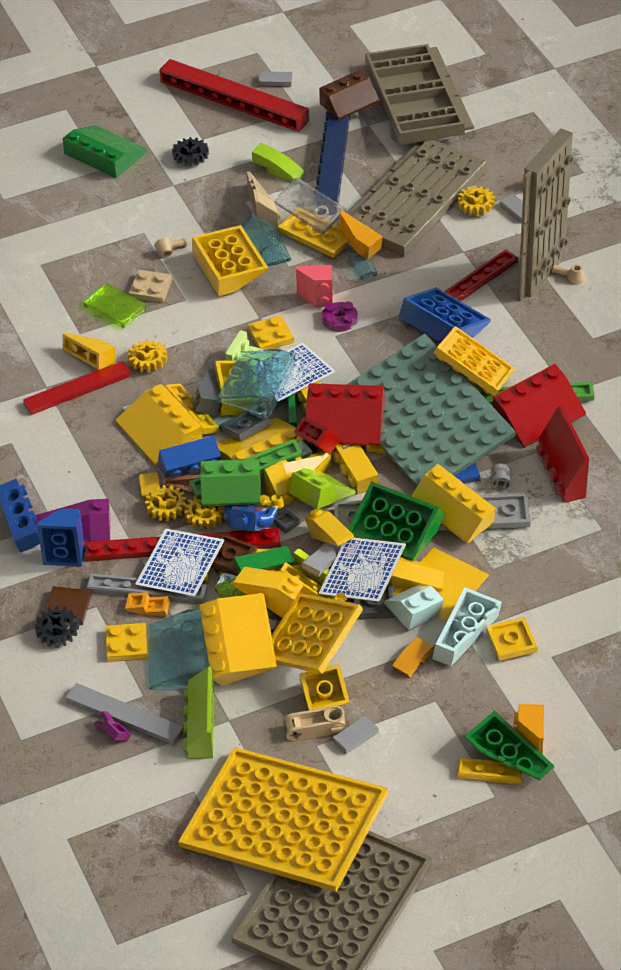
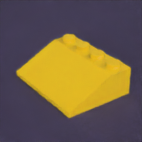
(228, 259)
(158, 422)
(274, 435)
(237, 637)

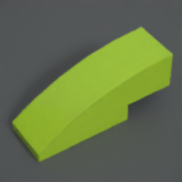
(276, 162)

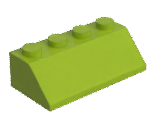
(200, 715)

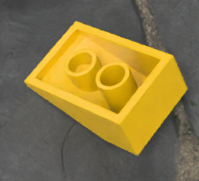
(278, 587)

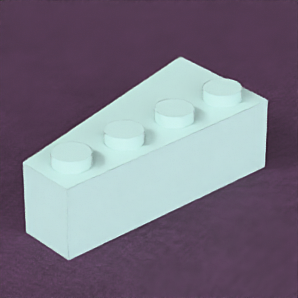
(465, 625)

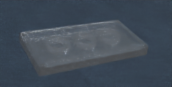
(309, 205)

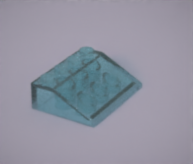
(257, 380)
(176, 650)

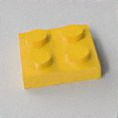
(271, 333)
(511, 639)
(126, 642)

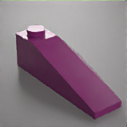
(94, 518)

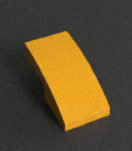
(149, 606)
(412, 656)

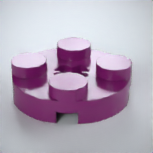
(344, 309)

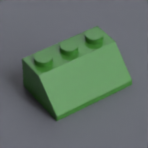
(230, 482)

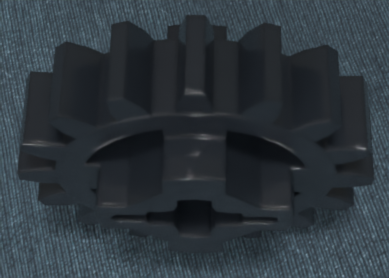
(190, 151)
(56, 627)

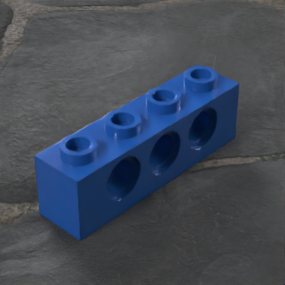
(18, 515)

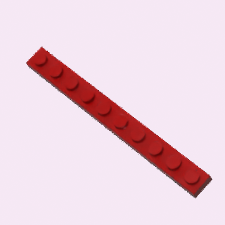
(144, 546)

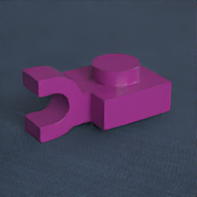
(114, 729)

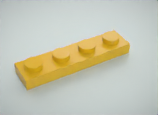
(184, 399)

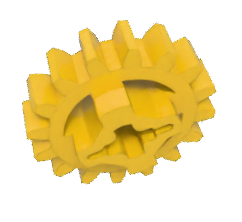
(476, 200)
(147, 355)
(165, 503)
(204, 515)

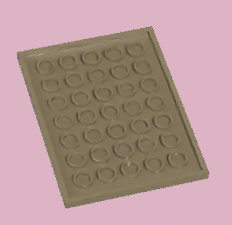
(331, 929)

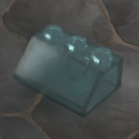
(266, 240)

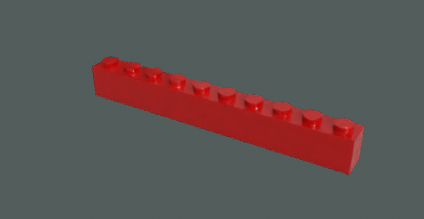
(234, 95)

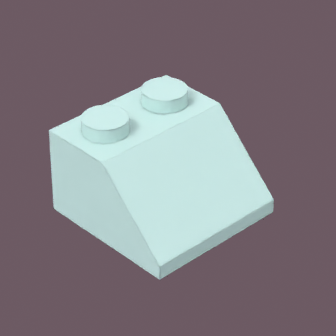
(415, 605)

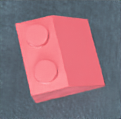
(315, 284)

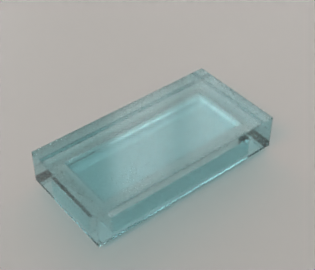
(362, 266)

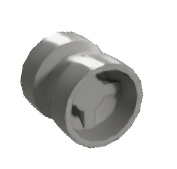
(500, 477)

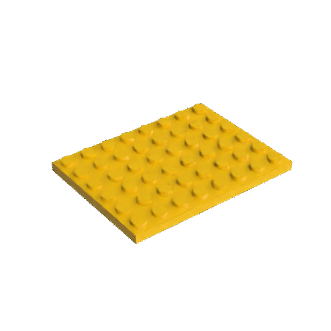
(284, 818)

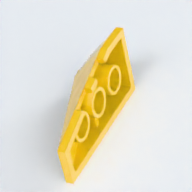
(279, 475)
(414, 573)

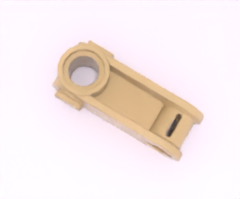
(314, 723)

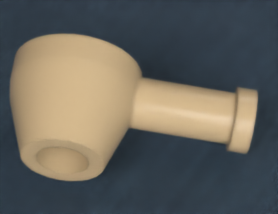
(165, 245)
(574, 275)

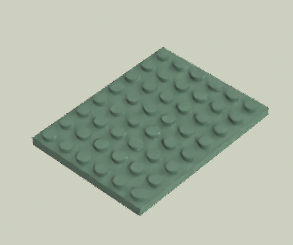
(432, 413)

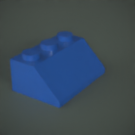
(187, 456)
(62, 538)

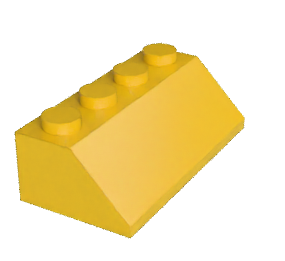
(463, 508)

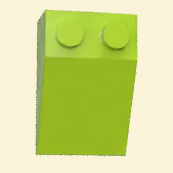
(318, 488)

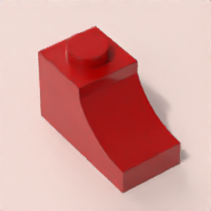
(317, 435)

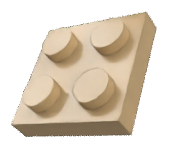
(151, 286)

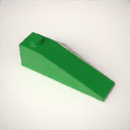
(503, 743)

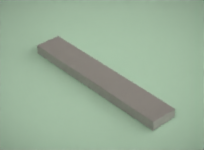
(124, 585)
(125, 714)

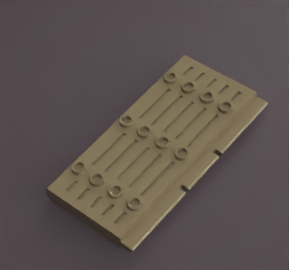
(418, 93)
(417, 193)
(545, 212)

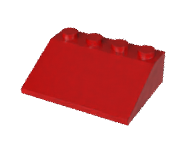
(533, 402)
(348, 411)
(564, 457)

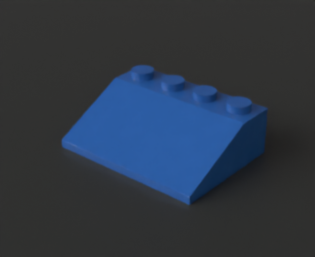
(438, 313)

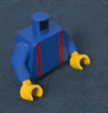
(252, 517)

